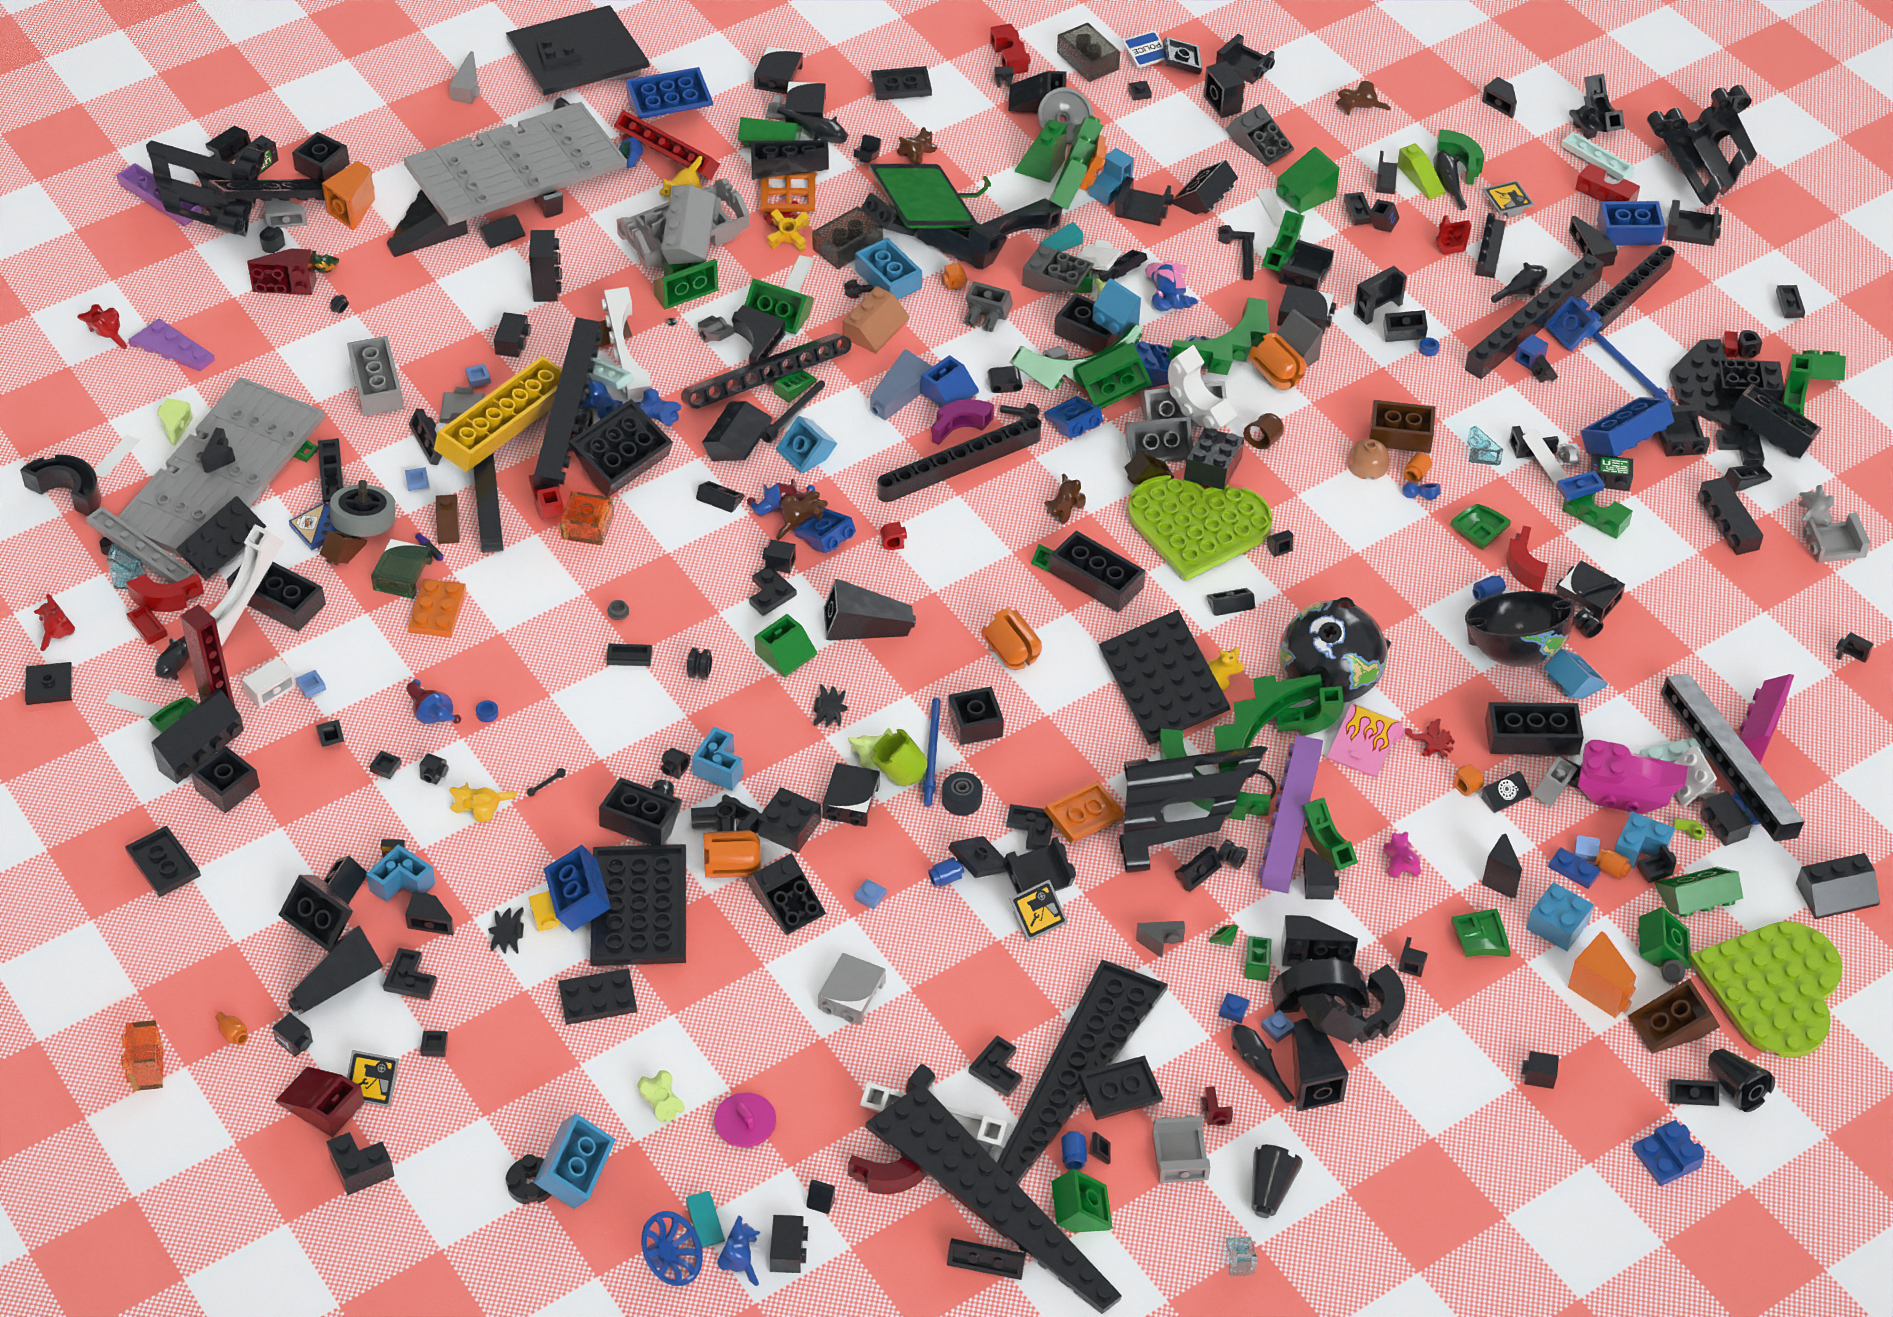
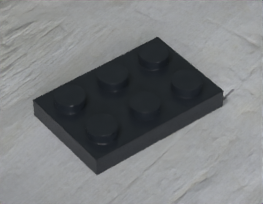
(901, 83)
(163, 861)
(597, 996)
(1120, 1087)

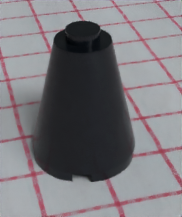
(1741, 1079)
(1272, 1178)

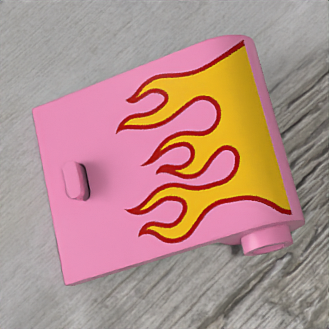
(1365, 740)

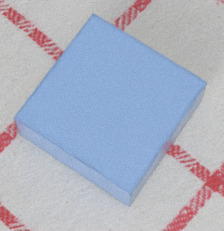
(1587, 848)

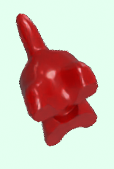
(104, 323)
(55, 622)

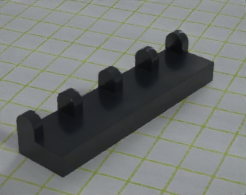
(1490, 247)

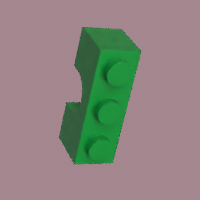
(1610, 519)

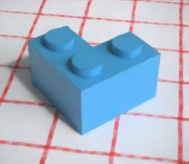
(1110, 181)
(716, 761)
(1643, 836)
(400, 870)

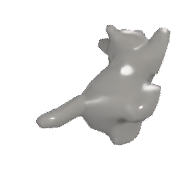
(1817, 506)

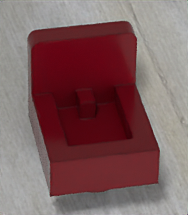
(1215, 1115)

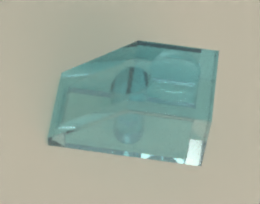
(123, 566)

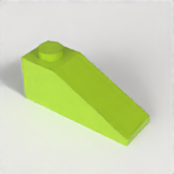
(1419, 170)

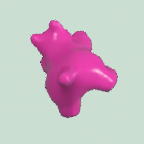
(1401, 856)

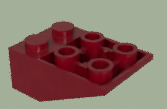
(283, 272)
(322, 1099)

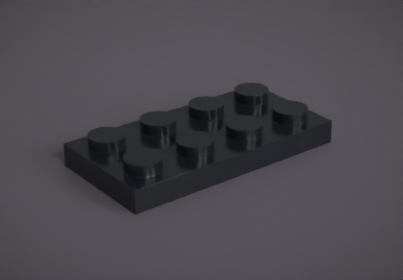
(219, 538)

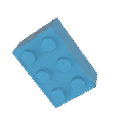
(888, 268)
(574, 1161)

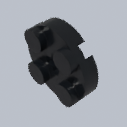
(517, 1178)

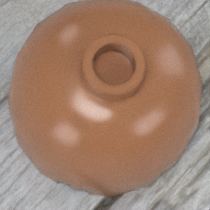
(1368, 459)

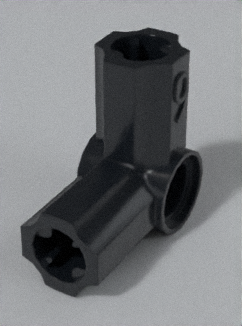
(720, 816)

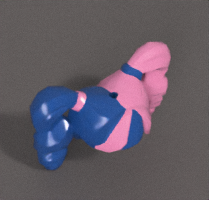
(1169, 286)

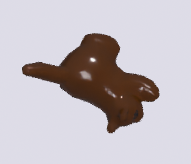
(1362, 97)
(916, 146)
(1066, 499)
(798, 511)

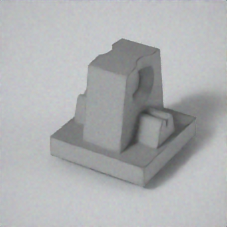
(773, 107)
(1567, 453)

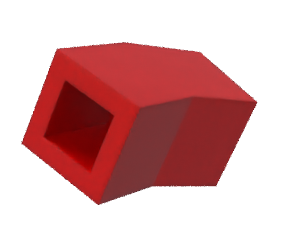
(1730, 343)

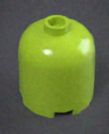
(900, 758)

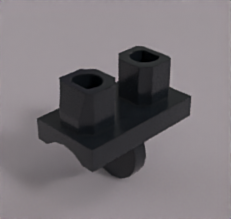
(1587, 120)

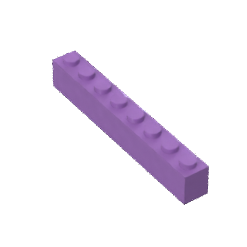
(1290, 819)

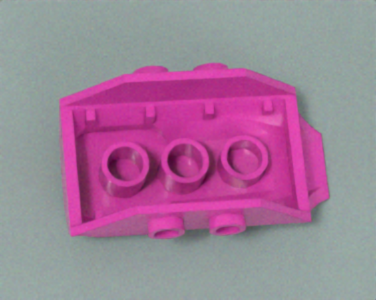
(1627, 779)

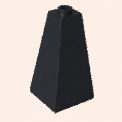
(864, 614)
(342, 966)
(1318, 1070)

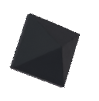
(1100, 1148)

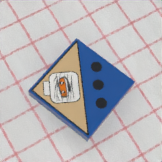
(313, 525)

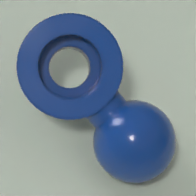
(1428, 490)

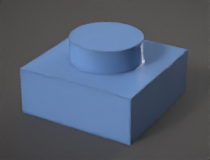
(477, 375)
(417, 479)
(310, 683)
(870, 894)
(1277, 1026)

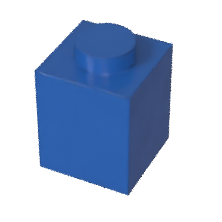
(1530, 350)

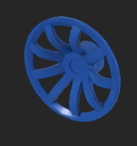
(665, 1250)

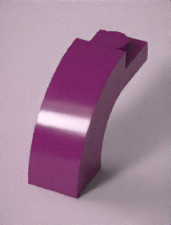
(961, 414)

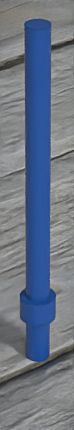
(1656, 392)
(929, 783)

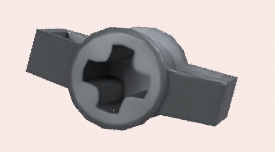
(714, 329)

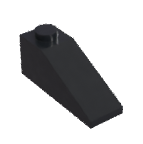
(1592, 241)

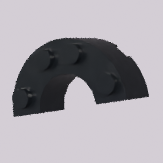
(65, 472)
(1317, 977)

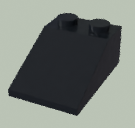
(316, 910)

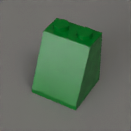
(1045, 153)
(1309, 181)

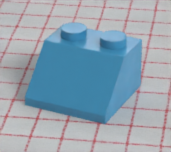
(1116, 308)
(806, 444)
(1574, 674)

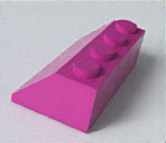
(1765, 714)

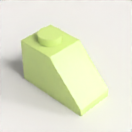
(174, 418)

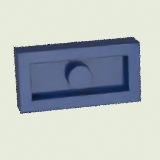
(1580, 485)
(1574, 868)

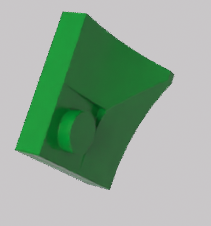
(1480, 524)
(172, 713)
(1481, 933)

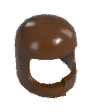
(1270, 426)

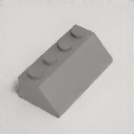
(688, 225)
(1161, 405)

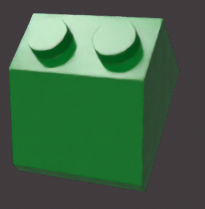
(1663, 938)
(1081, 1203)

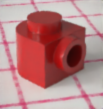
(893, 536)

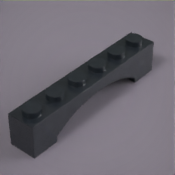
(1040, 214)

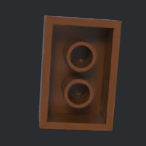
(1403, 425)

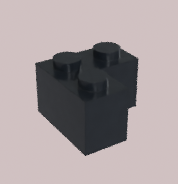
(359, 1167)

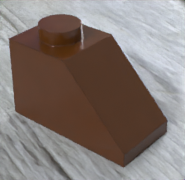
(447, 519)
(341, 547)

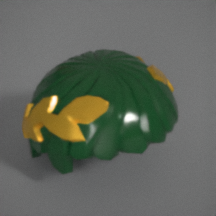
(324, 263)

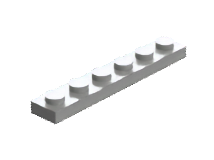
(138, 545)

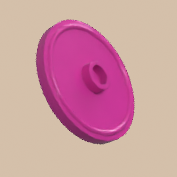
(745, 1120)

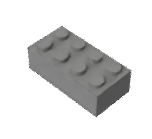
(375, 375)

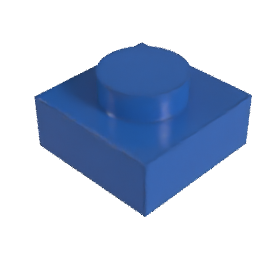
(1234, 1007)

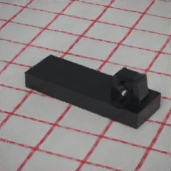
(424, 431)
(986, 1259)

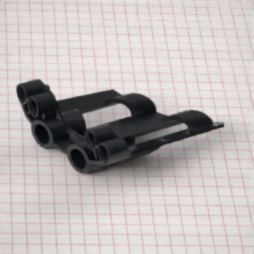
(1697, 142)
(224, 215)
(1174, 781)

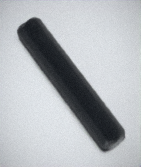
(1248, 257)

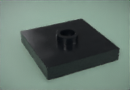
(1182, 55)
(48, 683)
(978, 856)

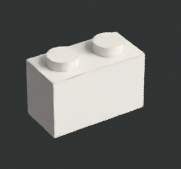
(269, 682)

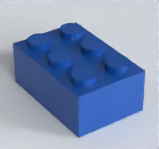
(1631, 222)
(576, 888)

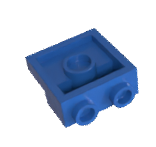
(1574, 322)
(1074, 416)
(828, 533)
(1669, 1153)

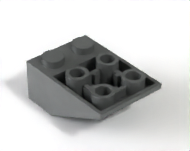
(1259, 135)
(1054, 270)

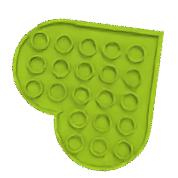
(1198, 525)
(1775, 985)

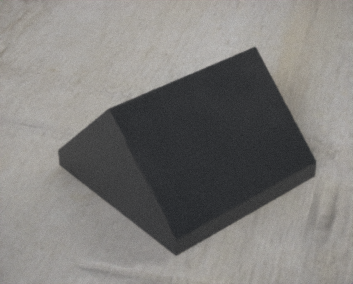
(1502, 868)

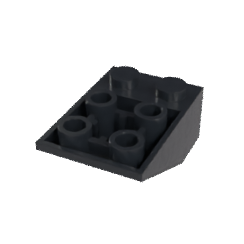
(1028, 93)
(1740, 374)
(786, 894)
(1312, 939)

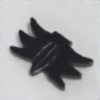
(829, 706)
(507, 930)

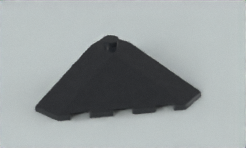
(422, 228)

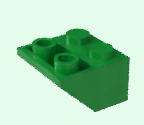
(1828, 365)
(784, 645)

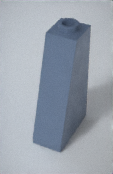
(899, 385)

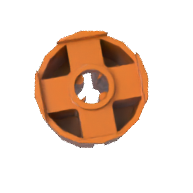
(1278, 362)
(1012, 639)
(731, 854)

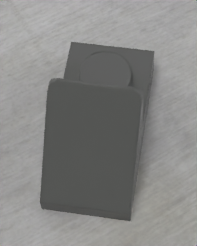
(1155, 934)

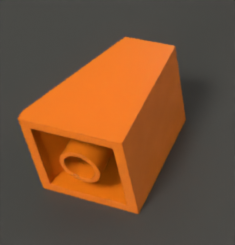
(349, 194)
(1603, 976)

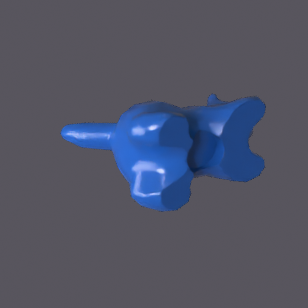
(600, 399)
(659, 409)
(737, 1252)

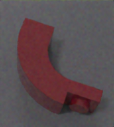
(887, 1177)

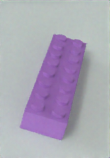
(143, 185)

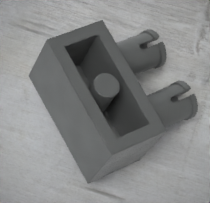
(988, 301)

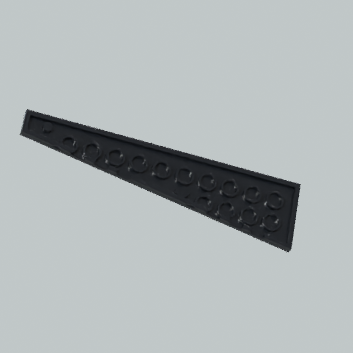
(1097, 1032)
(950, 1155)

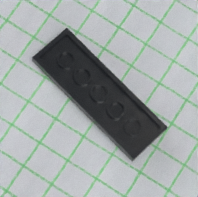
(267, 189)

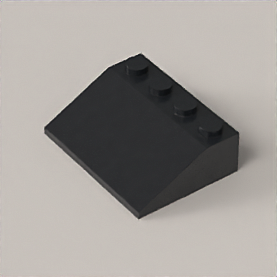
(620, 447)

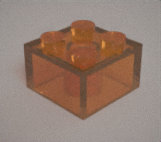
(587, 518)
(143, 1055)

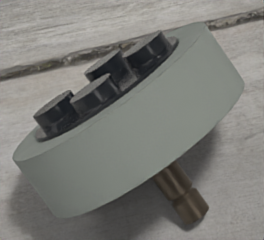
(362, 510)

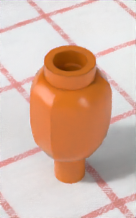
(232, 1028)

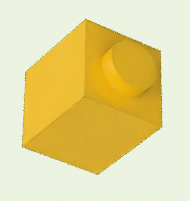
(543, 911)

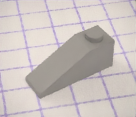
(464, 85)

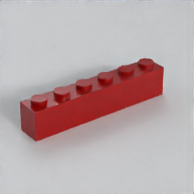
(665, 144)

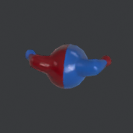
(774, 496)
(431, 705)

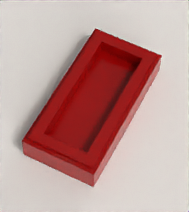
(146, 624)

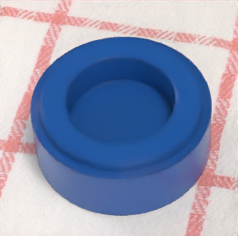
(1429, 346)
(487, 711)

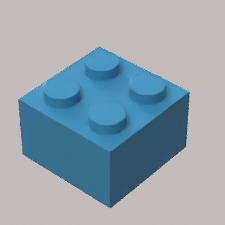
(1560, 916)

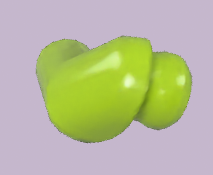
(1692, 827)

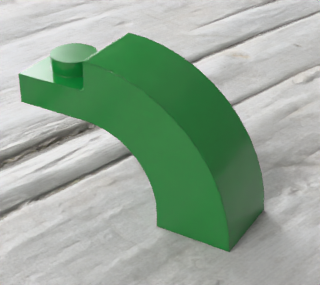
(1315, 716)
(1325, 837)

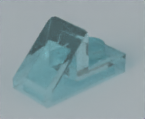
(1483, 448)
(1242, 1256)

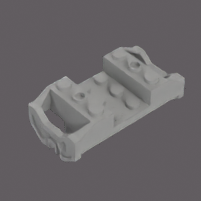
(647, 228)

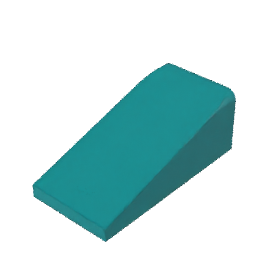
(1065, 238)
(704, 1218)

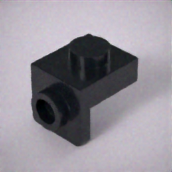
(869, 148)
(1855, 647)
(1658, 865)

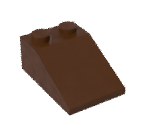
(1674, 1018)

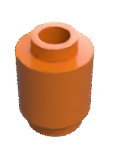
(1417, 467)
(1613, 863)

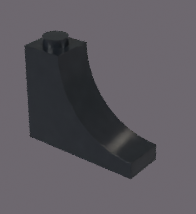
(760, 330)

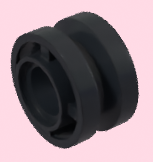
(699, 663)

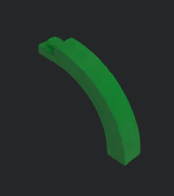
(1172, 746)

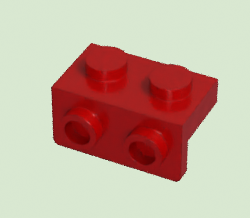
(1453, 236)

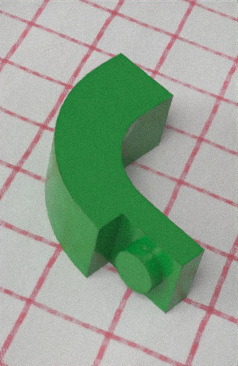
(1466, 149)
(1285, 242)
(1797, 382)

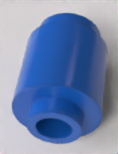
(1488, 587)
(946, 872)
(1074, 1150)

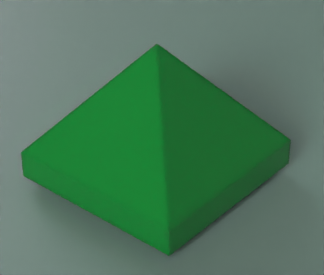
(1042, 557)
(1224, 935)

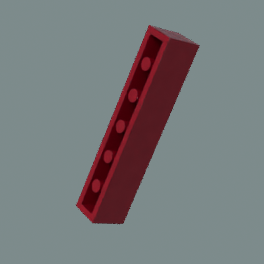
(205, 652)

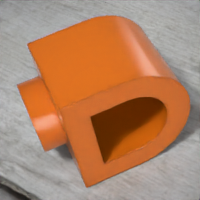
(954, 276)
(1468, 780)

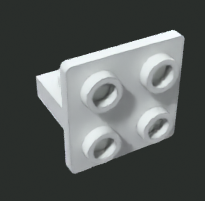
(1699, 777)

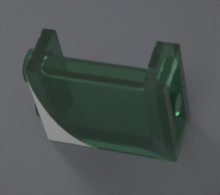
(400, 568)

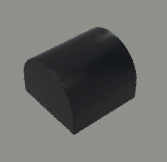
(1280, 543)
(921, 1075)

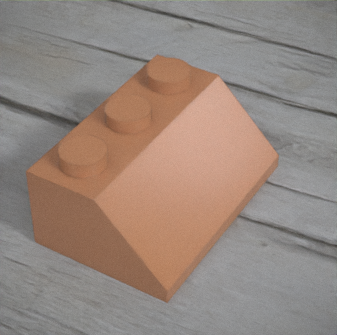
(875, 320)

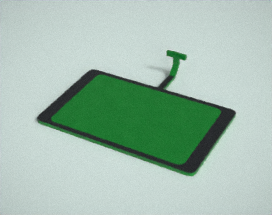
(925, 195)

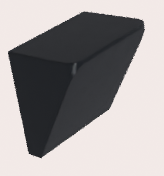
(820, 1196)

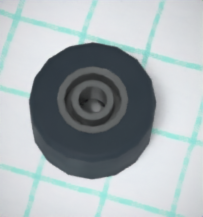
(962, 793)

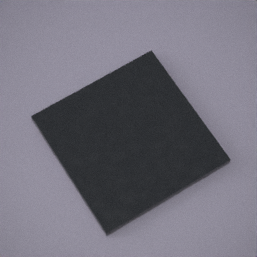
(602, 42)

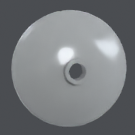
(1065, 103)

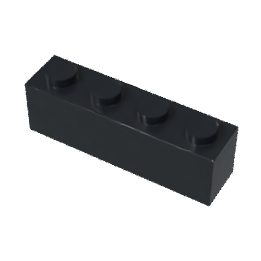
(1730, 516)

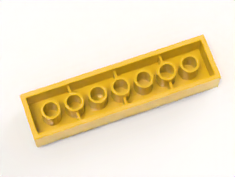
(500, 415)

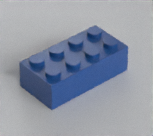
(1627, 426)

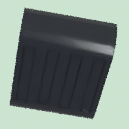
(1005, 379)

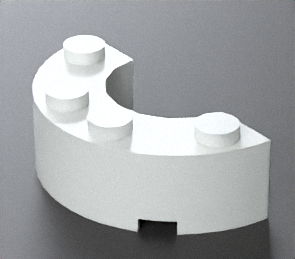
(1192, 394)

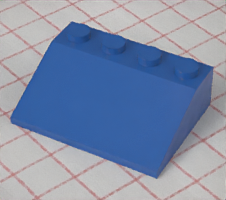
(668, 93)

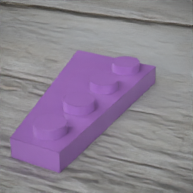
(172, 344)

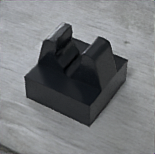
(1003, 73)
(1545, 368)

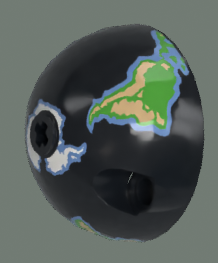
(1520, 626)
(1349, 658)

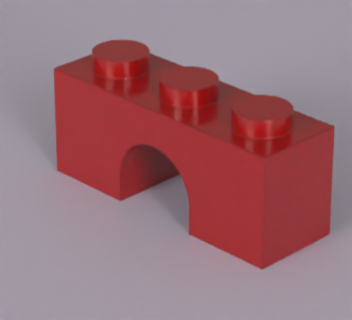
(1006, 40)
(1592, 183)

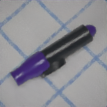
(426, 542)

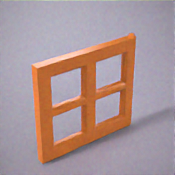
(788, 191)

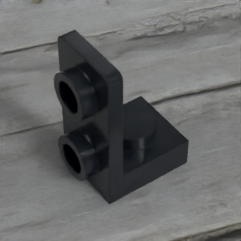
(1521, 448)
(747, 815)

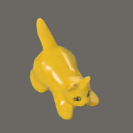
(685, 177)
(1226, 665)
(480, 801)

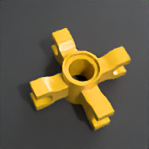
(788, 224)

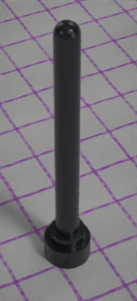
(772, 430)

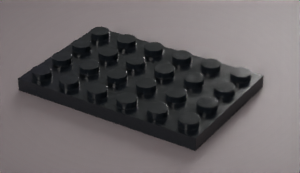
(1164, 676)
(646, 906)

